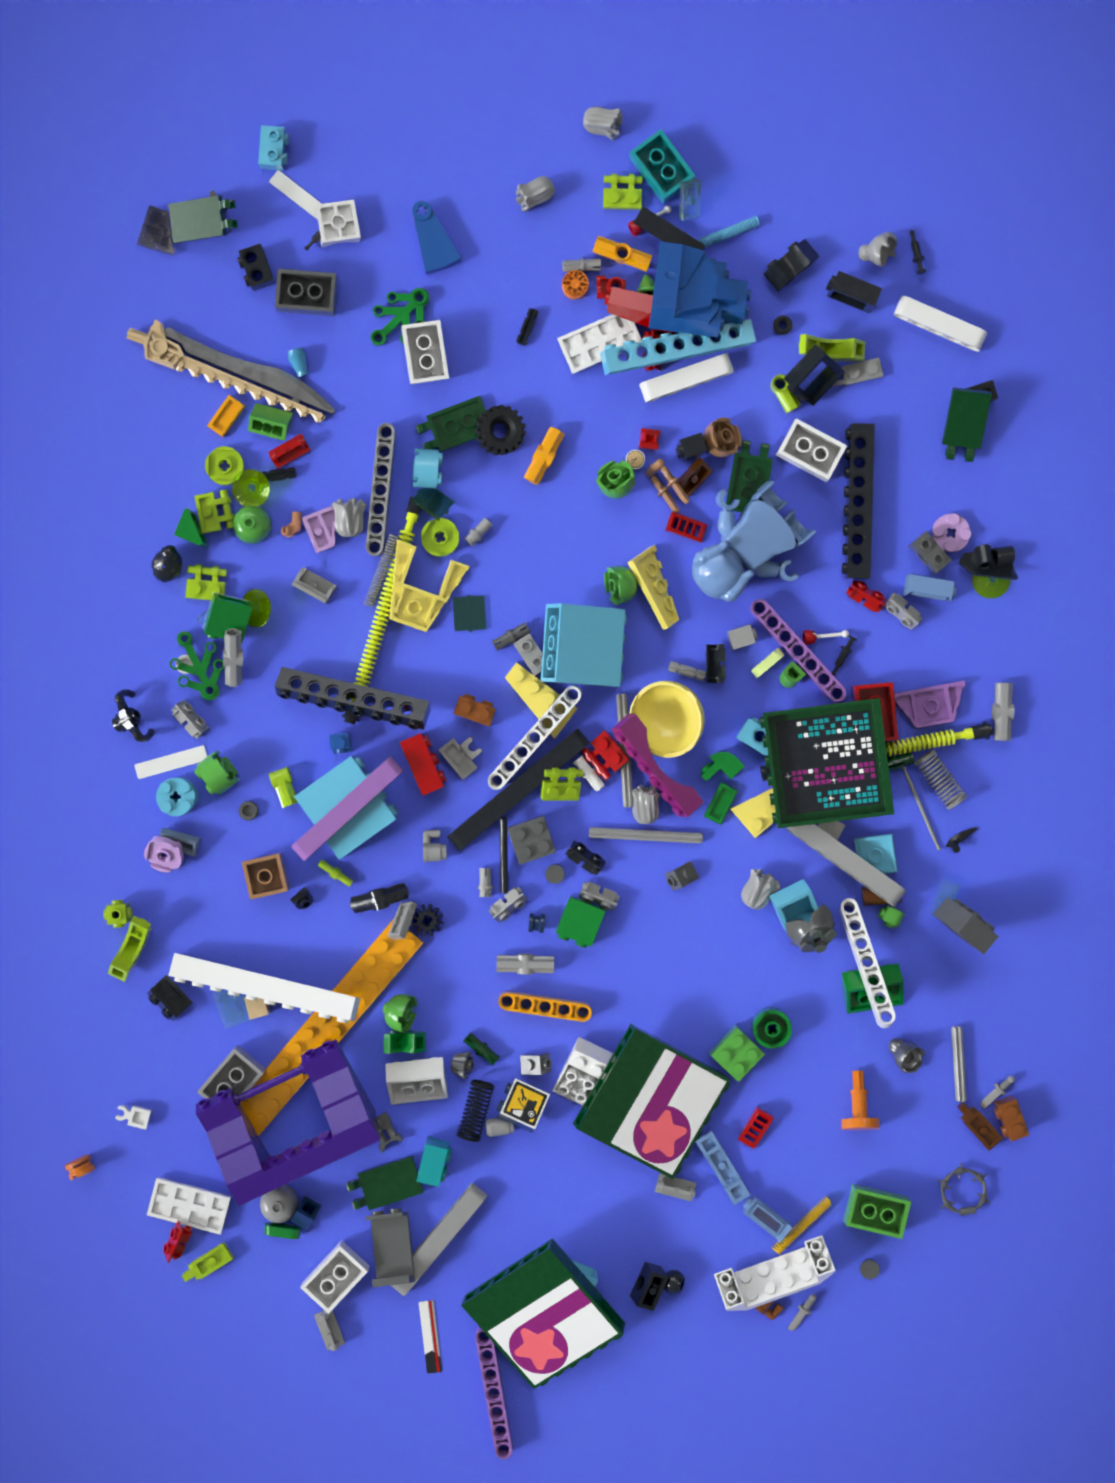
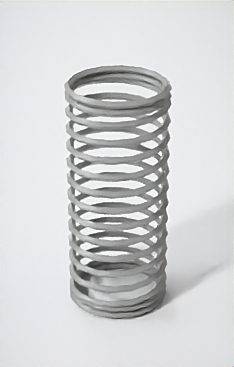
(953, 801)

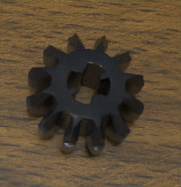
(421, 917)

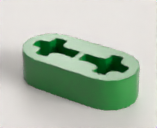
(282, 1230)

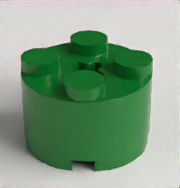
(767, 1017)

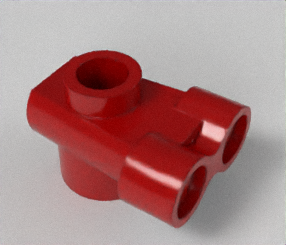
(605, 285)

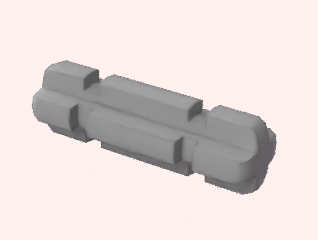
(686, 670)

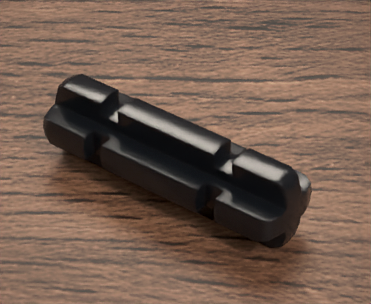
(527, 326)
(280, 474)

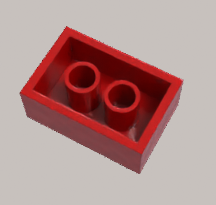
(885, 692)
(423, 763)

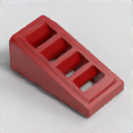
(673, 515)
(753, 1118)

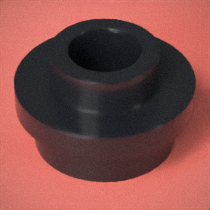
(784, 319)

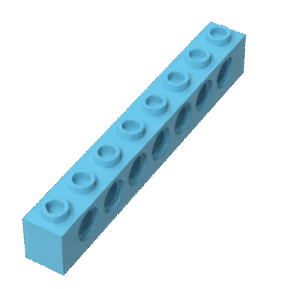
(613, 365)

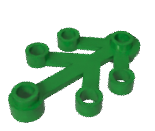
(402, 313)
(199, 668)

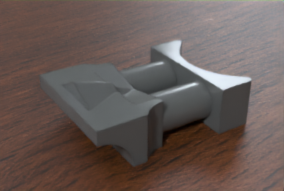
(384, 1122)

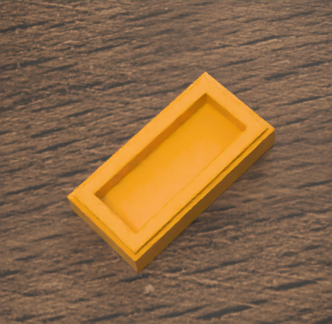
(226, 416)

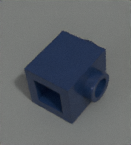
(306, 1213)

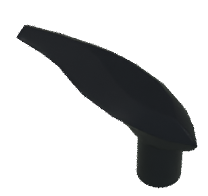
(957, 838)

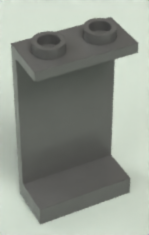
(392, 1248)

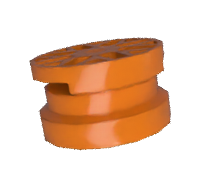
(575, 284)
(80, 1169)

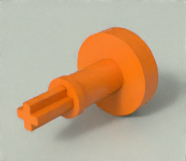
(859, 1107)

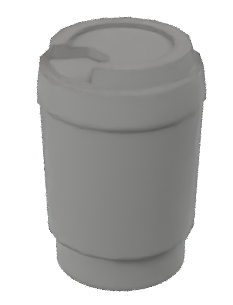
(498, 1127)

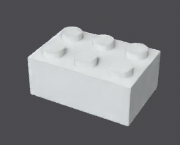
(425, 352)
(811, 450)
(335, 1276)

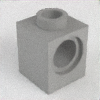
(742, 637)

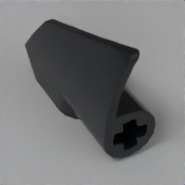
(990, 562)

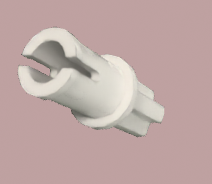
(589, 773)

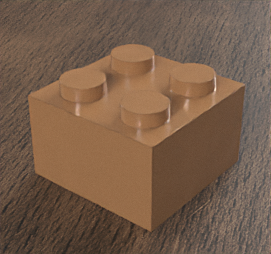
(266, 875)

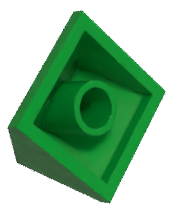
(190, 529)

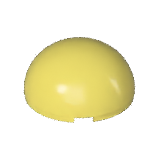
(671, 717)

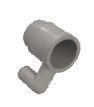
(433, 851)

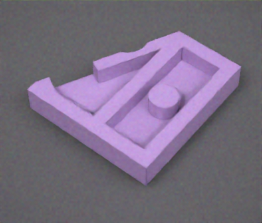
(321, 529)

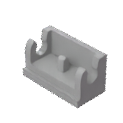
(314, 585)

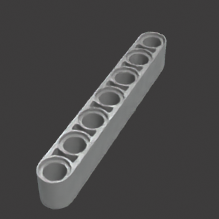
(378, 480)
(849, 862)
(444, 1233)

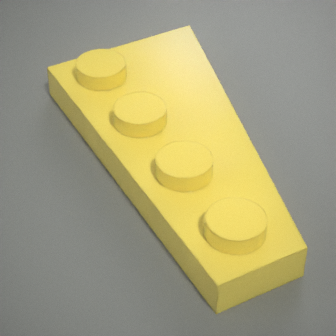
(537, 696)
(756, 813)

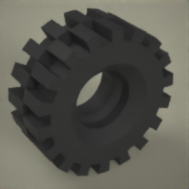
(510, 420)

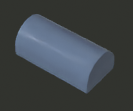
(189, 843)

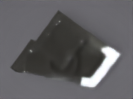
(155, 231)

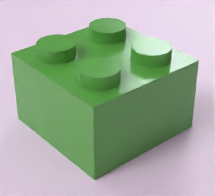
(736, 1053)

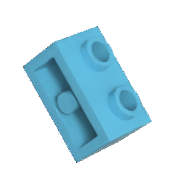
(272, 148)

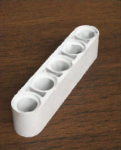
(940, 323)
(686, 377)

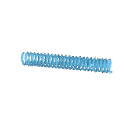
(729, 228)

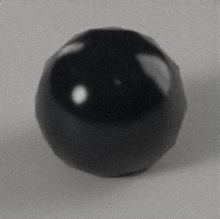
(675, 1282)

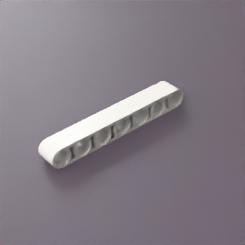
(528, 743)
(867, 972)

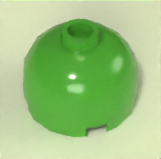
(616, 479)
(252, 524)
(620, 583)
(399, 1012)

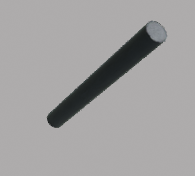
(503, 855)

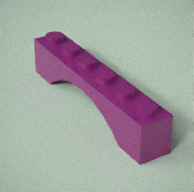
(634, 737)

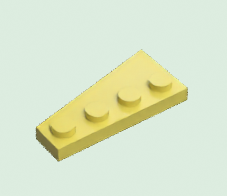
(649, 576)

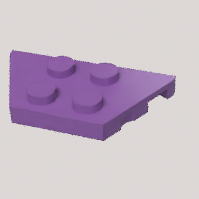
(930, 704)

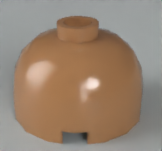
(722, 438)

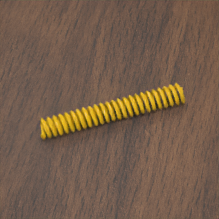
(819, 1210)

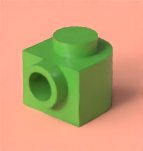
(791, 675)
(891, 916)

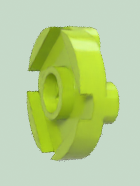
(217, 457)
(435, 527)

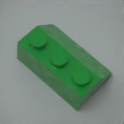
(855, 993)

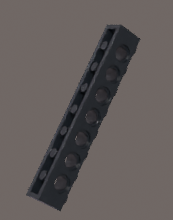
(865, 433)
(327, 686)

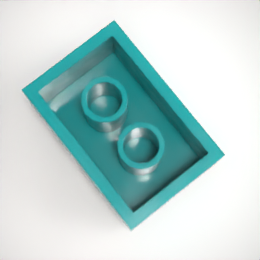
(661, 165)

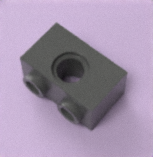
(929, 552)

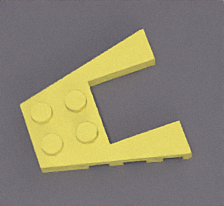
(413, 605)

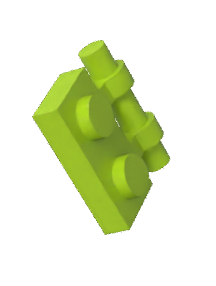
(622, 198)
(208, 512)
(204, 589)
(561, 789)

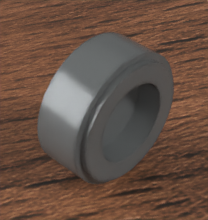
(248, 810)
(555, 874)
(869, 1269)

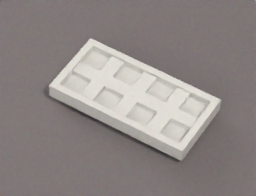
(585, 344)
(189, 1205)

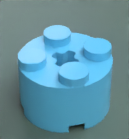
(426, 468)
(182, 787)

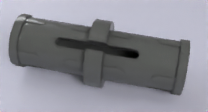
(511, 636)

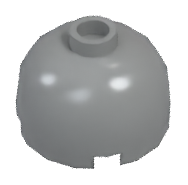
(279, 1204)

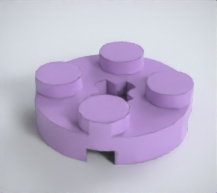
(961, 528)
(165, 845)

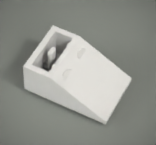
(581, 1071)

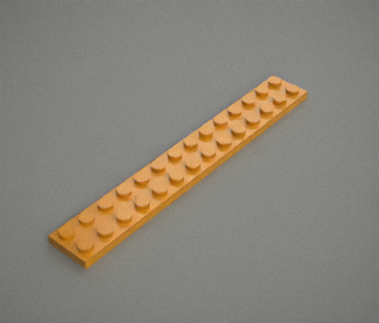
(364, 981)

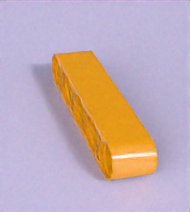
(553, 1012)

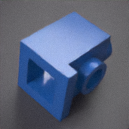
(340, 743)

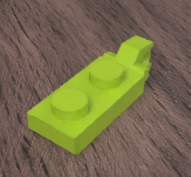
(208, 1262)

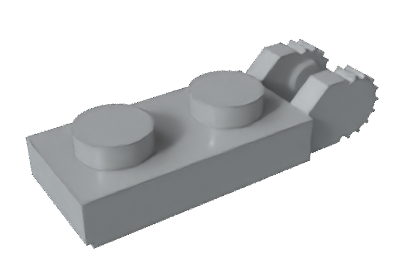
(860, 372)

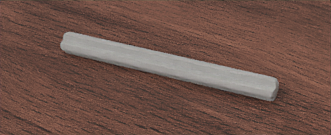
(626, 775)
(645, 835)

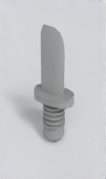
(997, 1091)
(805, 1309)

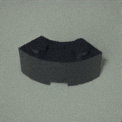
(794, 262)

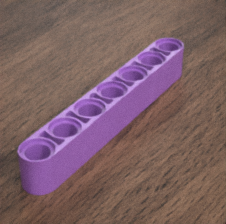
(806, 654)
(347, 808)
(496, 1400)

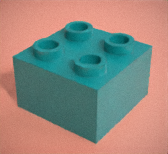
(432, 1164)

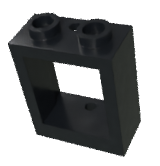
(853, 291)
(821, 383)

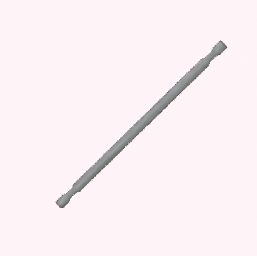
(921, 808)

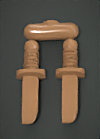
(652, 470)

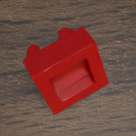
(649, 439)

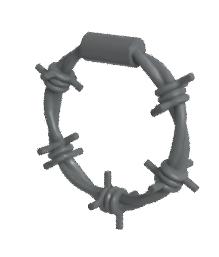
(966, 1210)

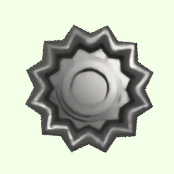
(462, 1064)

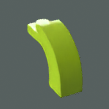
(838, 349)
(130, 949)

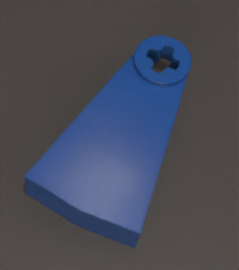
(434, 242)

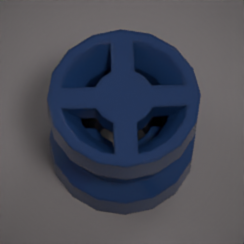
(536, 922)

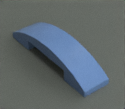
(723, 1167)

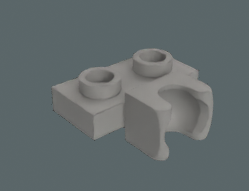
(460, 756)

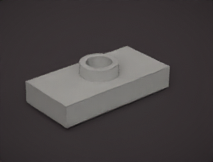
(402, 920)

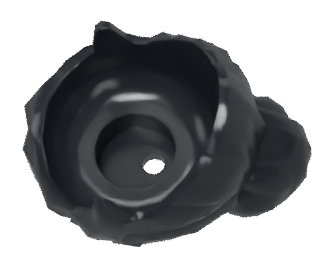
(171, 560)

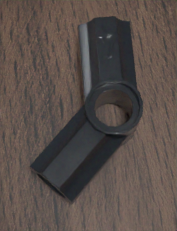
(379, 898)

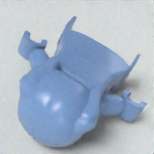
(748, 544)

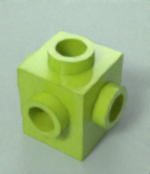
(124, 910)

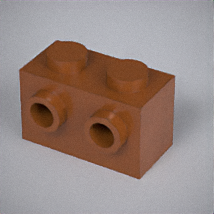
(475, 711)
(1011, 1118)

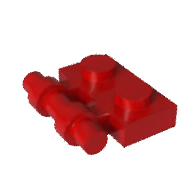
(611, 753)

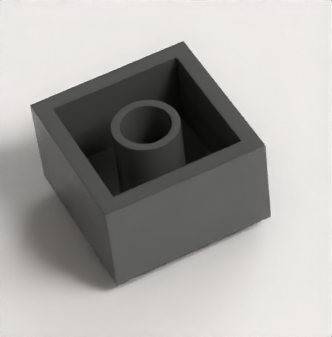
(531, 839)

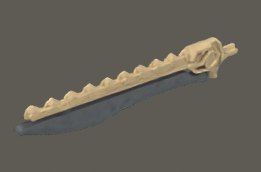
(169, 354)

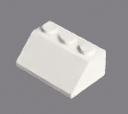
(416, 1080)

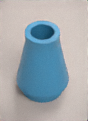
(298, 361)

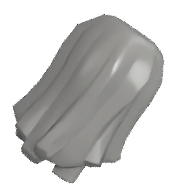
(603, 121)
(534, 192)
(349, 517)
(645, 804)
(758, 888)

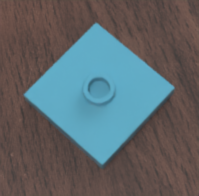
(878, 852)

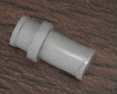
(475, 535)
(485, 882)

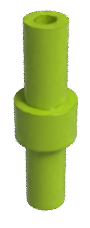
(335, 873)

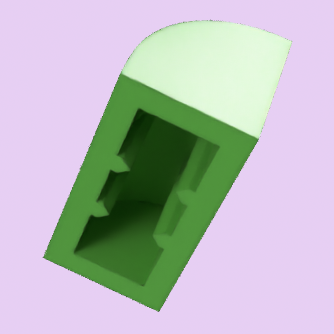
(270, 421)

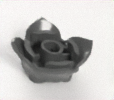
(814, 934)

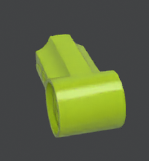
(785, 396)
(282, 782)

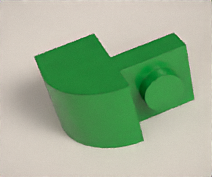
(727, 762)
(408, 1042)

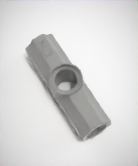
(233, 657)
(1003, 711)
(525, 963)

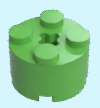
(217, 773)

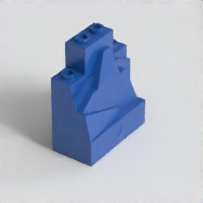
(695, 292)

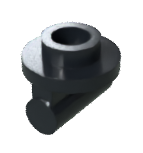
(302, 899)

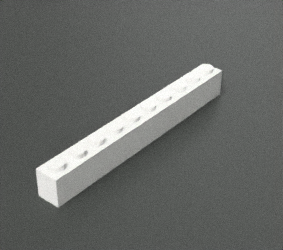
(265, 987)

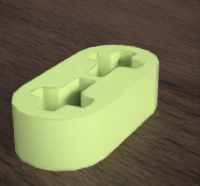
(769, 661)

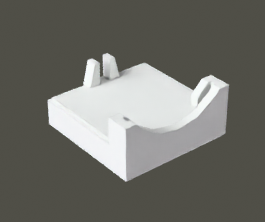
(338, 222)

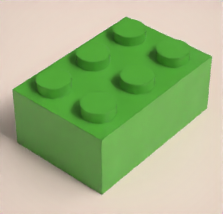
(877, 1211)

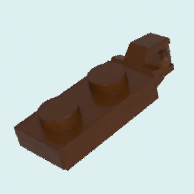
(980, 1126)

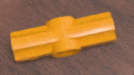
(609, 249)
(544, 455)

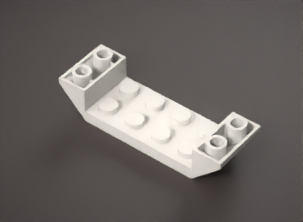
(776, 1277)

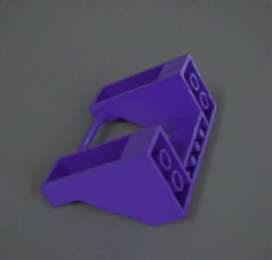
(243, 1157)

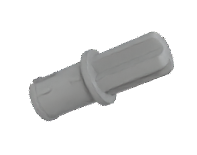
(581, 265)

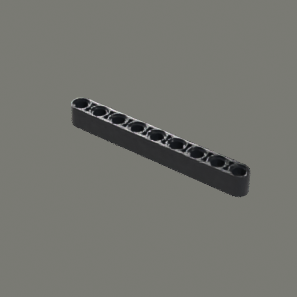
(517, 790)

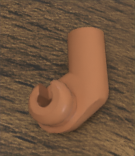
(294, 527)

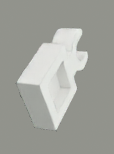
(137, 1116)

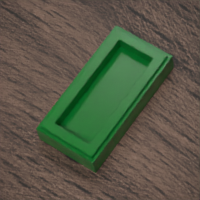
(720, 803)

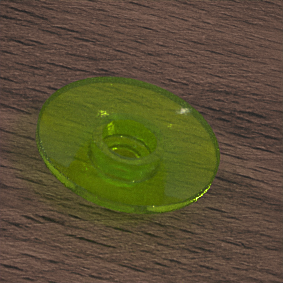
(241, 488)
(988, 589)
(260, 607)

